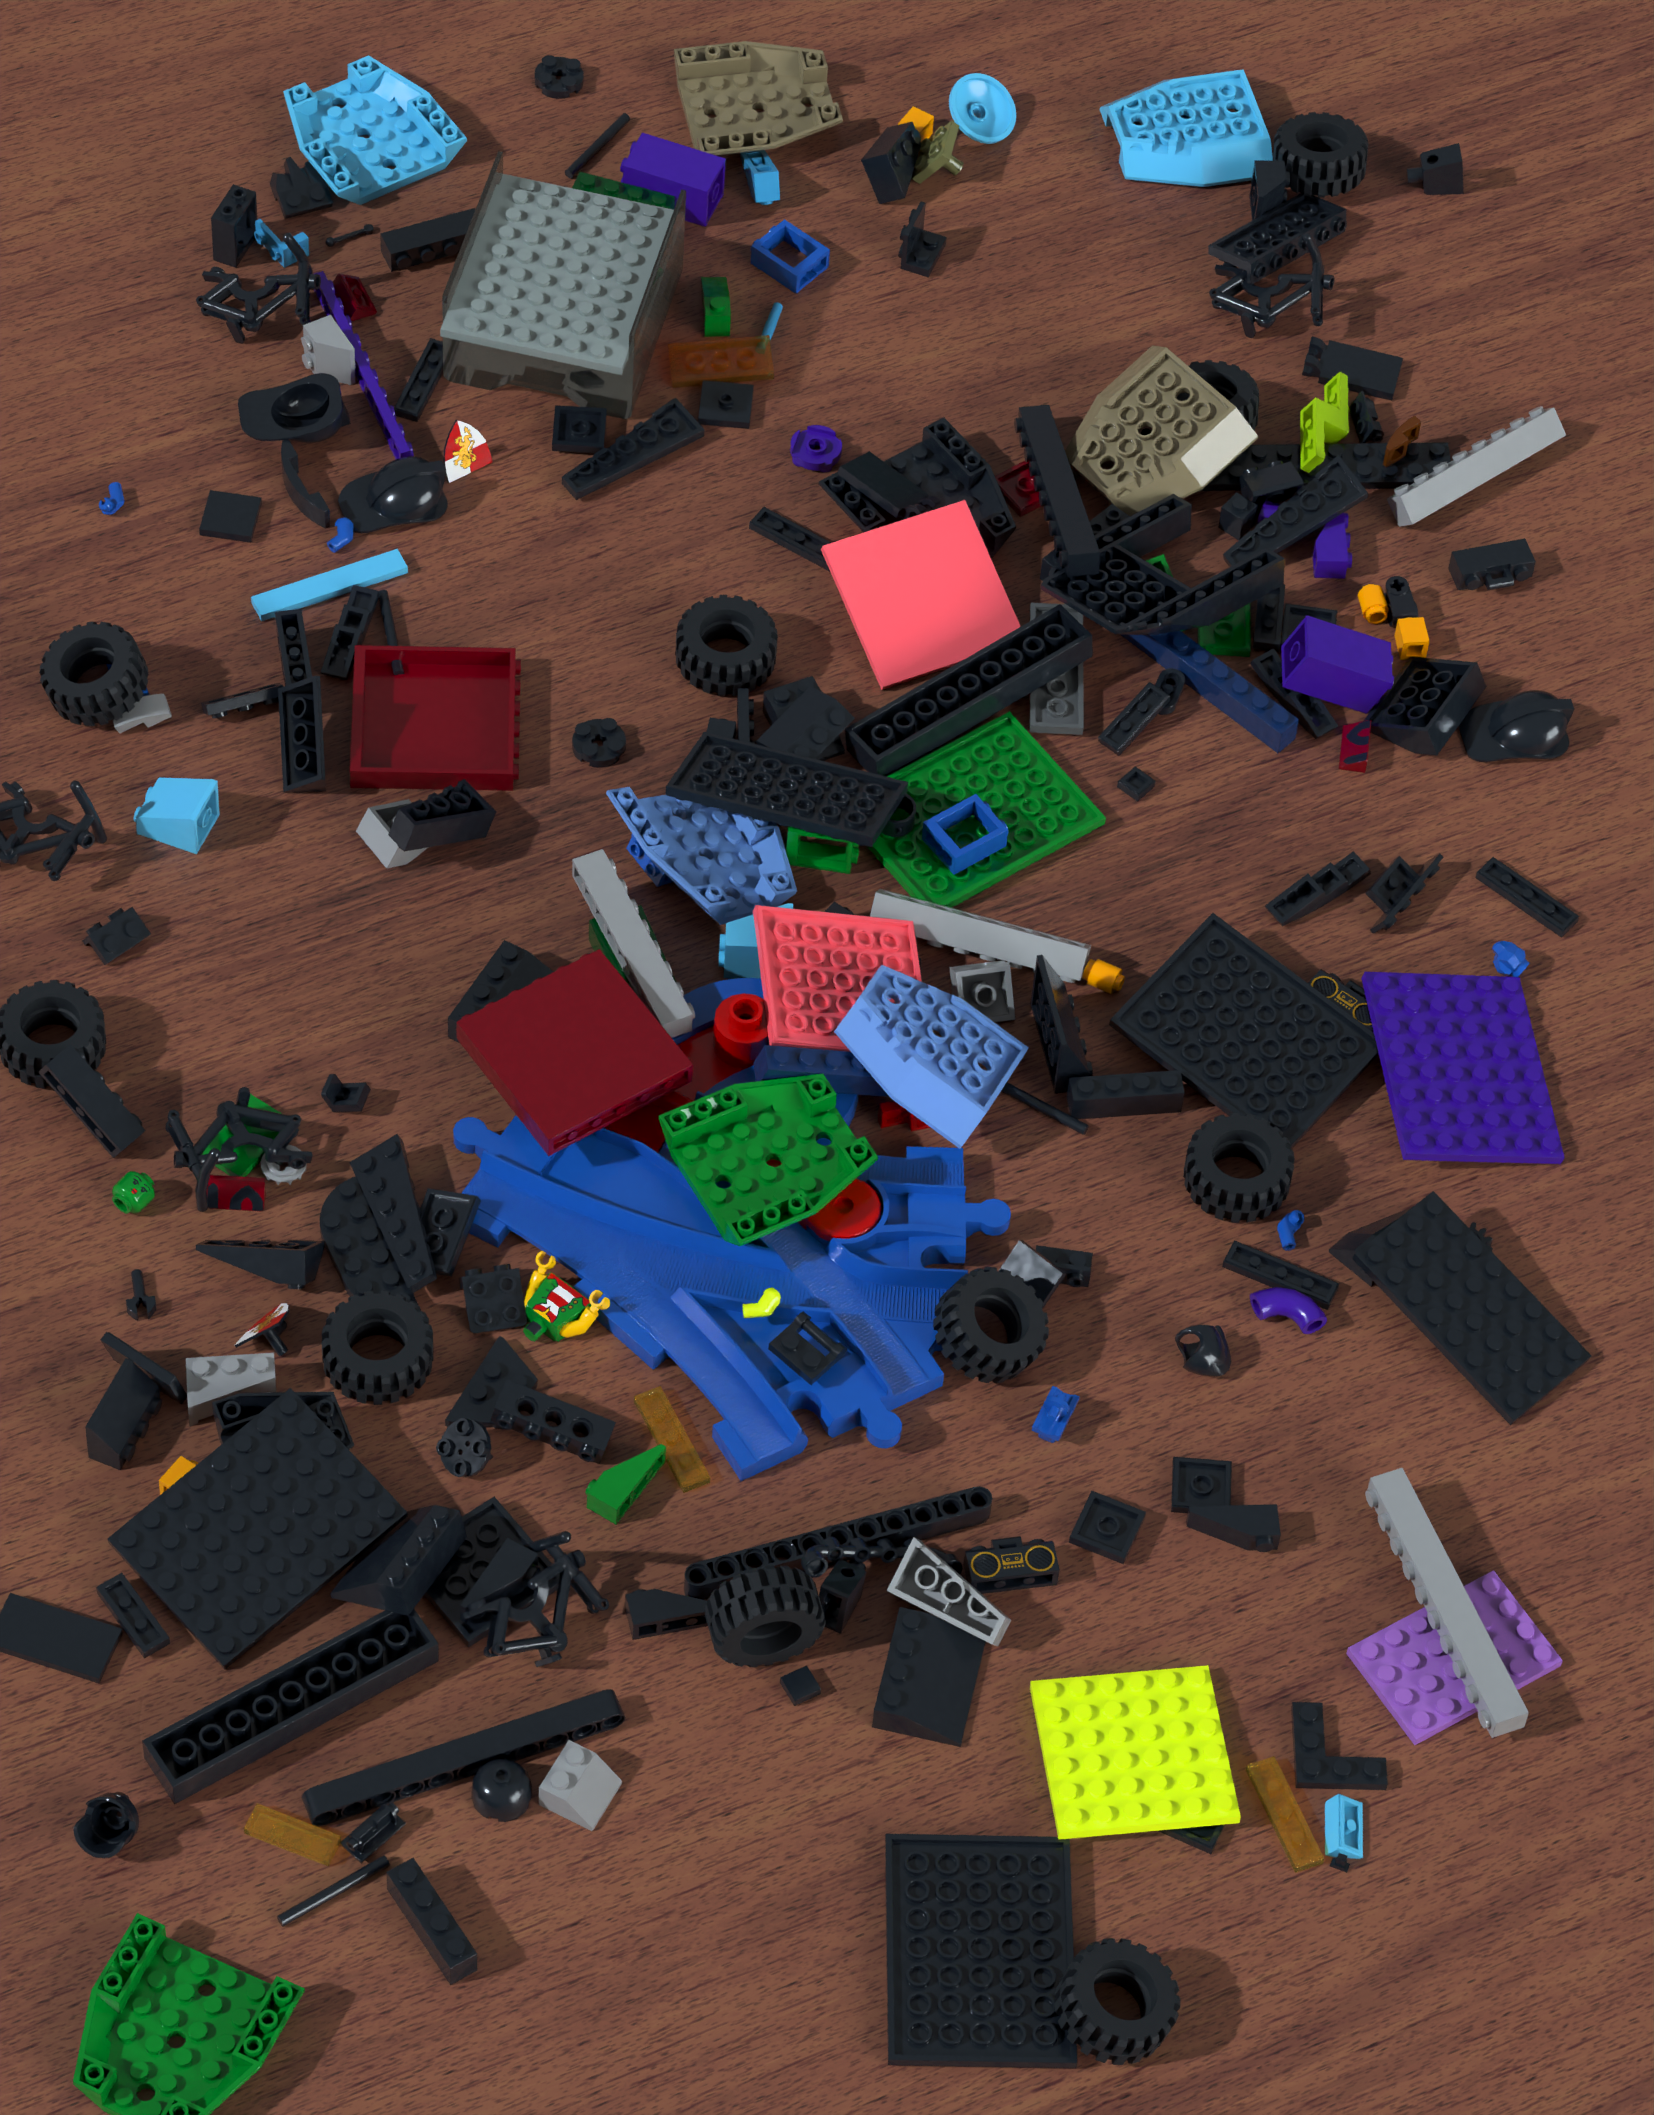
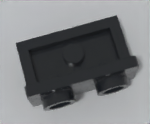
(118, 935)

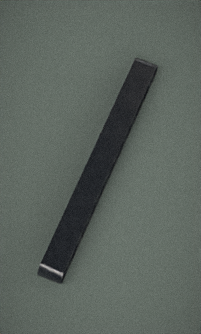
(876, 1525)
(462, 1757)

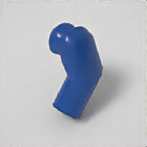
(115, 501)
(344, 536)
(1288, 1227)

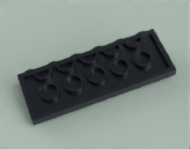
(1277, 235)

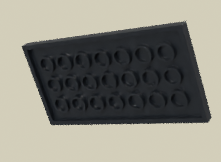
(787, 789)
(1471, 1307)

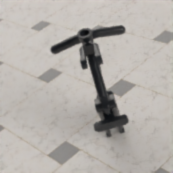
(1264, 314)
(251, 318)
(67, 842)
(235, 1118)
(552, 1636)

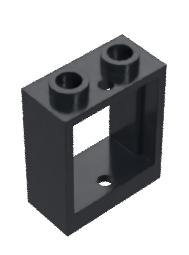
(234, 224)

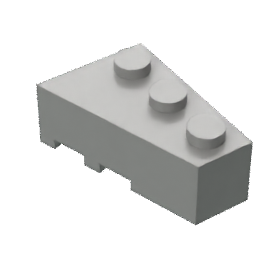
(225, 1376)

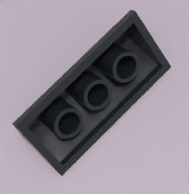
(302, 736)

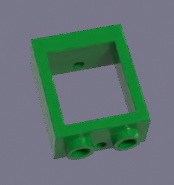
(820, 855)

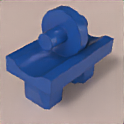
(1054, 1415)

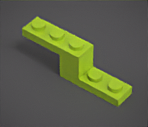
(1324, 422)

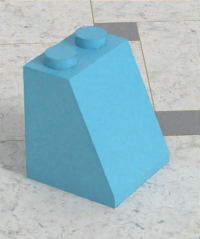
(179, 812)
(739, 948)

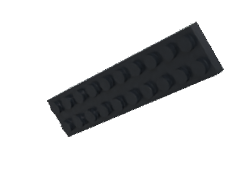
(1362, 459)

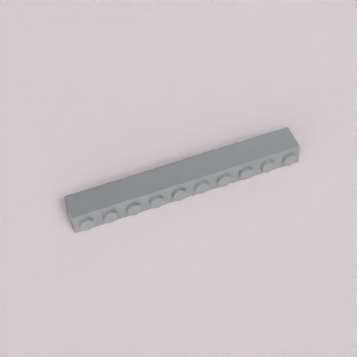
(1447, 1603)

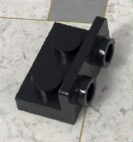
(1074, 1263)

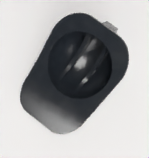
(297, 411)
(395, 495)
(1518, 727)

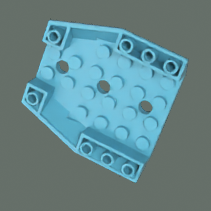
(400, 118)
(1195, 151)

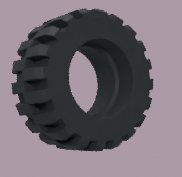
(1322, 153)
(1233, 384)
(731, 620)
(106, 696)
(44, 1006)
(1232, 1196)
(372, 1316)
(966, 1342)
(764, 1616)
(1096, 2028)

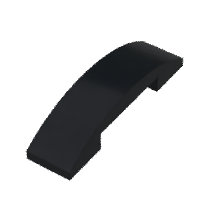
(310, 505)

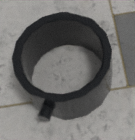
(902, 827)

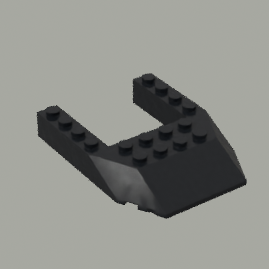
(1143, 600)

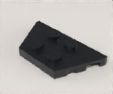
(487, 1383)

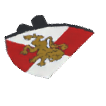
(464, 451)
(272, 1326)

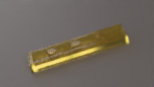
(669, 1432)
(1284, 1814)

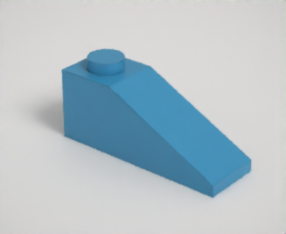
(761, 176)

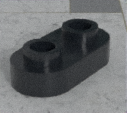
(1165, 681)

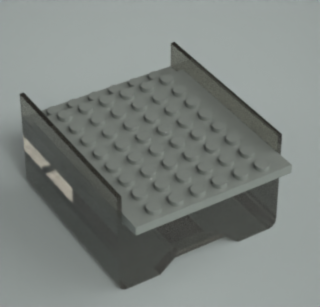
(561, 291)

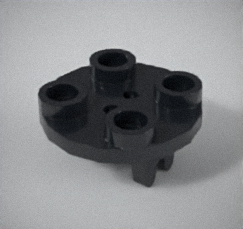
(457, 1439)

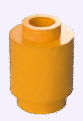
(1373, 603)
(1103, 976)

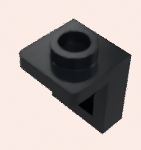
(344, 1096)

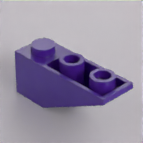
(1330, 550)

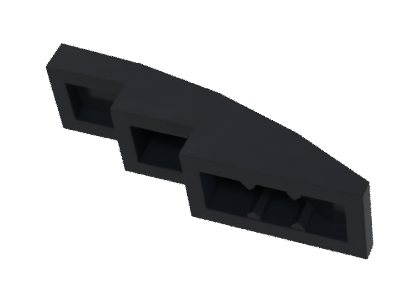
(350, 632)
(1309, 710)
(1316, 891)

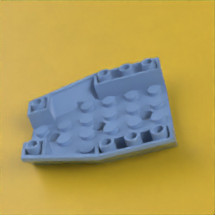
(738, 859)
(925, 1072)

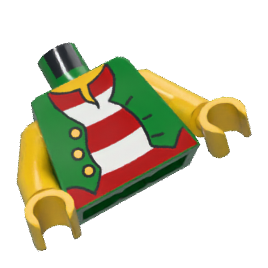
(557, 1307)

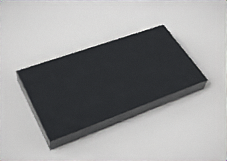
(57, 1638)

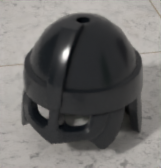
(107, 1825)

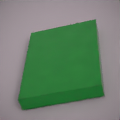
(1229, 635)
(248, 1154)

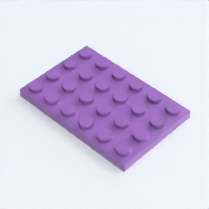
(1418, 1678)

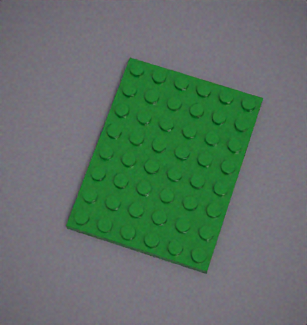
(1020, 786)

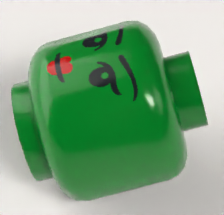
(133, 1192)

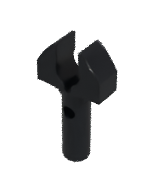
(140, 1296)

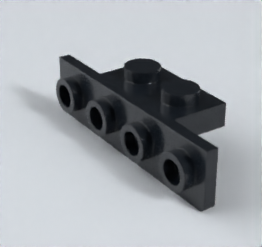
(1396, 886)

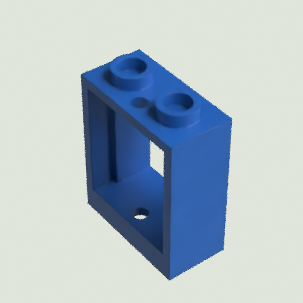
(790, 277)
(947, 850)

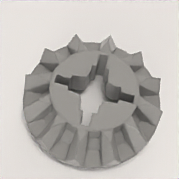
(273, 1171)

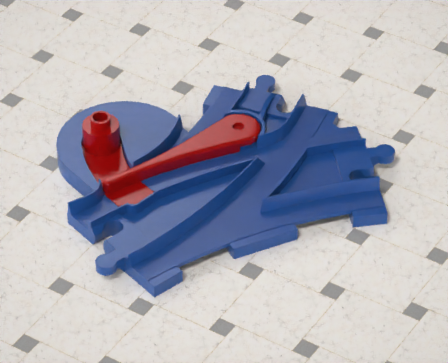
(676, 1289)

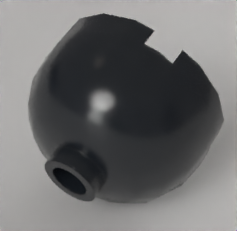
(501, 1790)

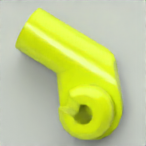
(764, 1307)

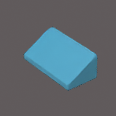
(1344, 1827)

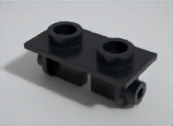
(1364, 419)
(373, 1832)

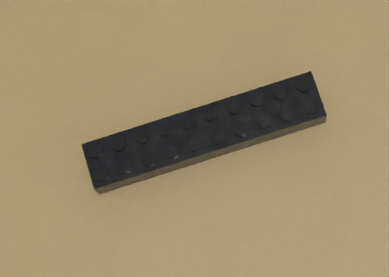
(969, 692)
(289, 1702)

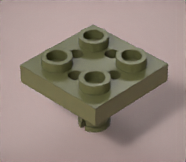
(937, 153)

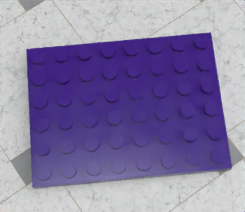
(1462, 1068)

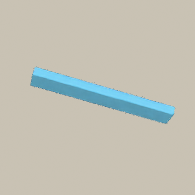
(329, 584)

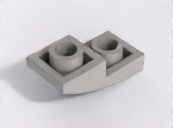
(149, 709)

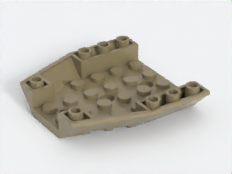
(749, 76)
(1182, 453)

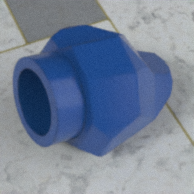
(1509, 958)

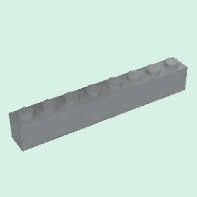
(1476, 466)
(983, 935)
(632, 942)

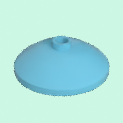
(989, 102)

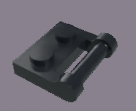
(803, 1356)

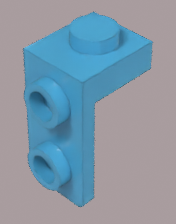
(277, 249)

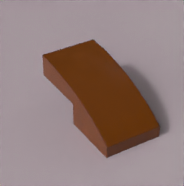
(1399, 441)

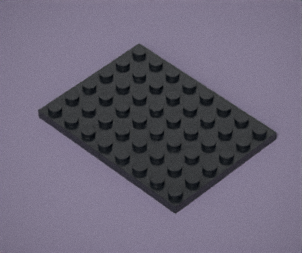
(1247, 1031)
(257, 1528)
(977, 1950)

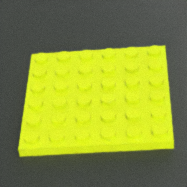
(1134, 1752)

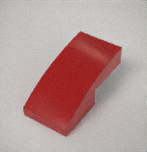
(893, 1114)

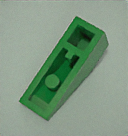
(716, 306)
(622, 1484)

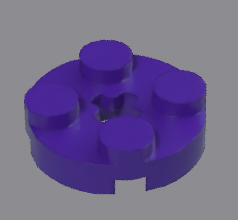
(816, 460)

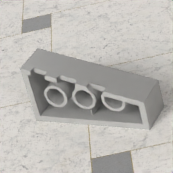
(943, 1592)

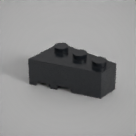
(892, 161)

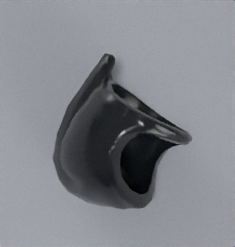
(1207, 1356)

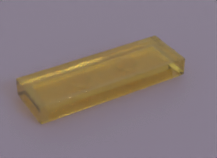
(292, 1834)

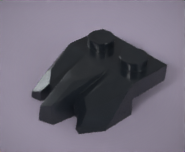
(300, 189)

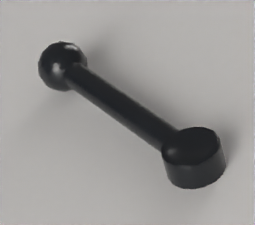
(368, 229)

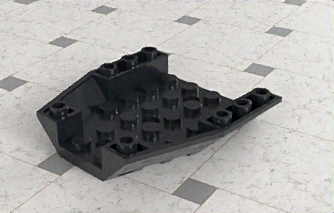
(945, 469)

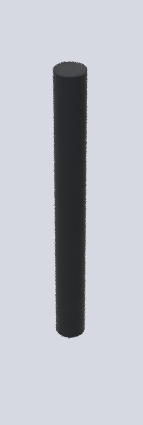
(585, 157)
(389, 627)
(1045, 1108)
(333, 1890)

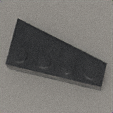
(443, 819)

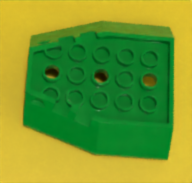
(753, 1122)
(153, 1996)

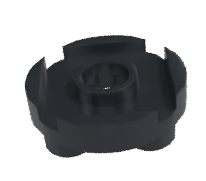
(571, 79)
(599, 729)

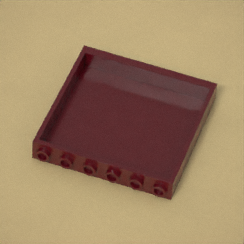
(437, 720)
(574, 1051)

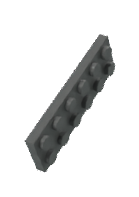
(1059, 703)

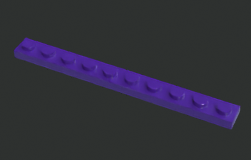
(365, 375)

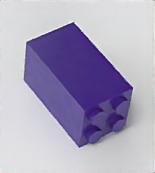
(675, 167)
(1337, 664)

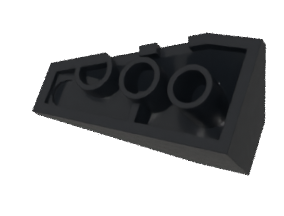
(1356, 1239)
(283, 1263)

